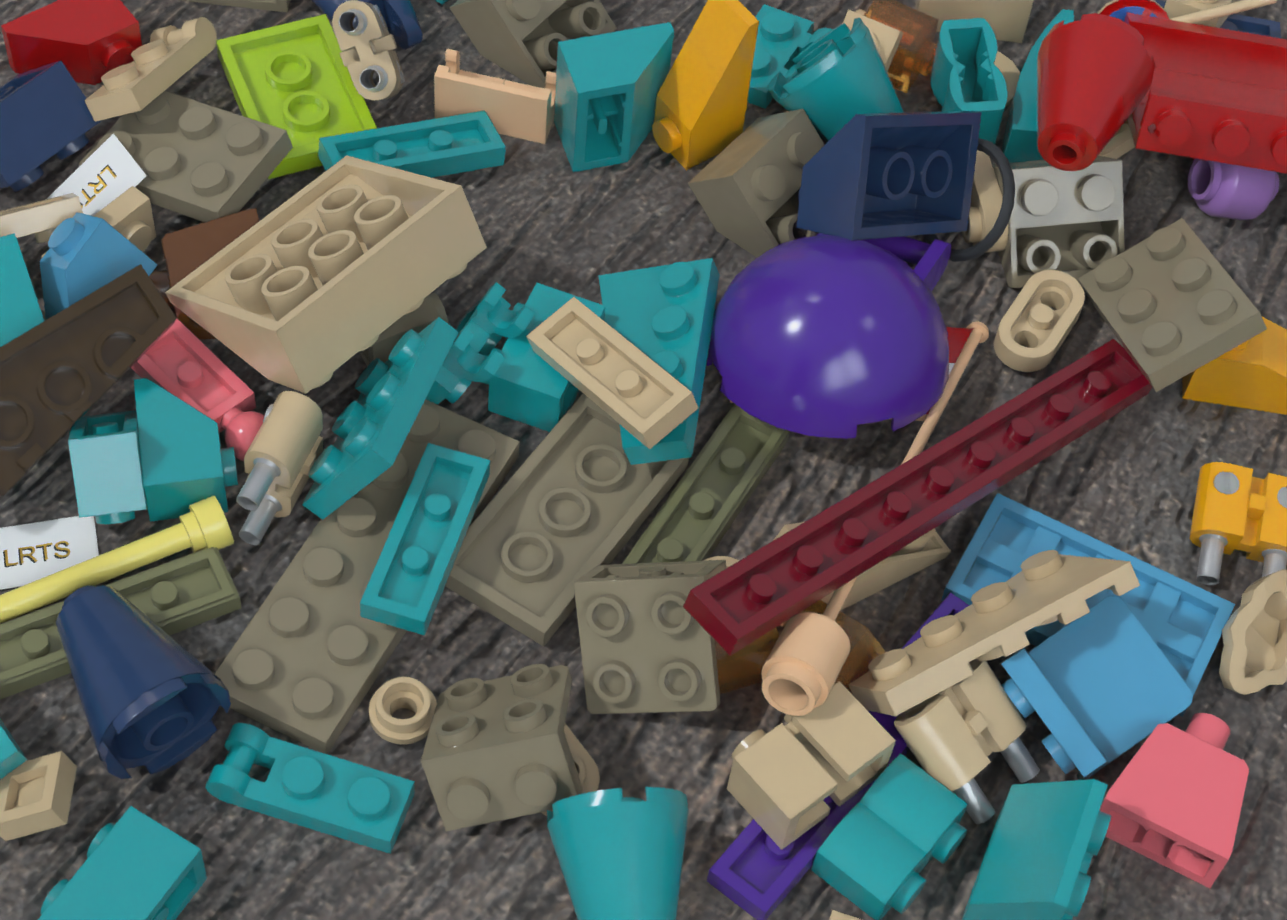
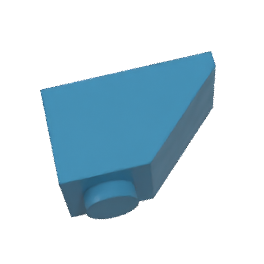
(83, 258)

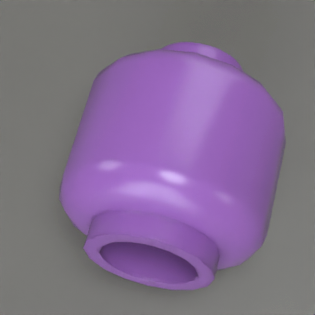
(1231, 189)

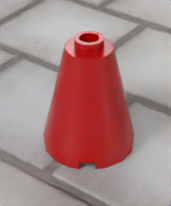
(1088, 87)

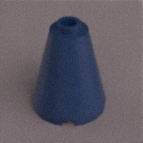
(136, 683)

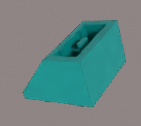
(609, 93)
(1040, 852)

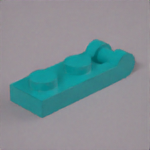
(312, 789)

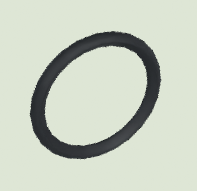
(1005, 211)

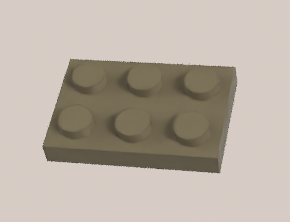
(198, 155)
(1171, 304)

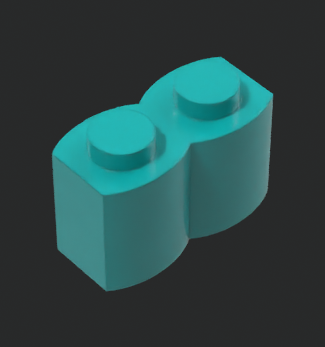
(966, 73)
(890, 838)

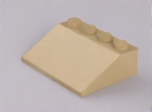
(331, 269)

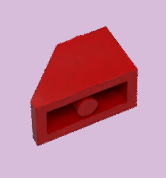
(83, 34)

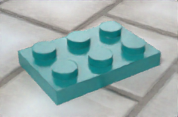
(380, 419)

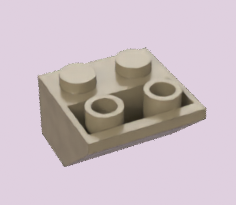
(526, 33)
(757, 182)
(1063, 219)

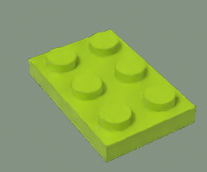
(296, 83)

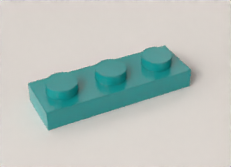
(423, 147)
(425, 539)

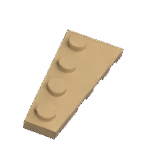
(991, 627)

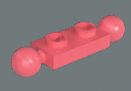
(203, 381)

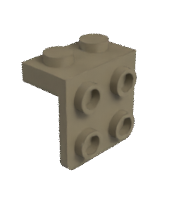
(501, 747)

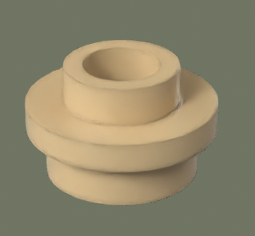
(398, 694)

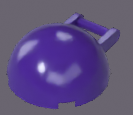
(834, 334)

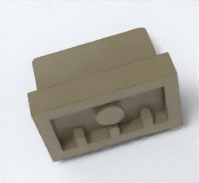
(641, 643)

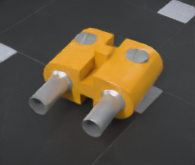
(1239, 514)

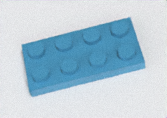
(1174, 612)

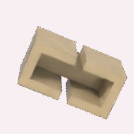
(799, 764)

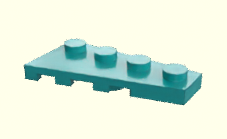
(669, 319)

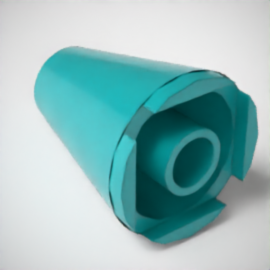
(837, 80)
(621, 852)

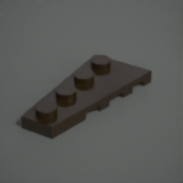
(70, 363)

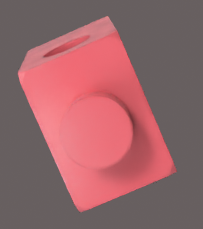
(1180, 799)

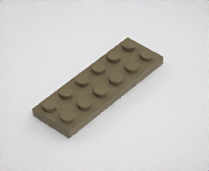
(307, 647)

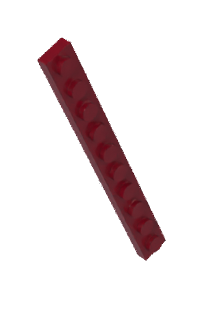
(913, 499)

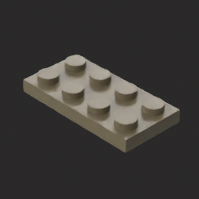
(556, 521)

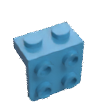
(1096, 687)

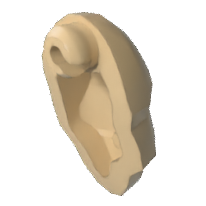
(1257, 637)

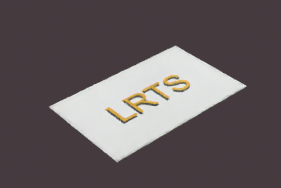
(102, 177)
(44, 548)

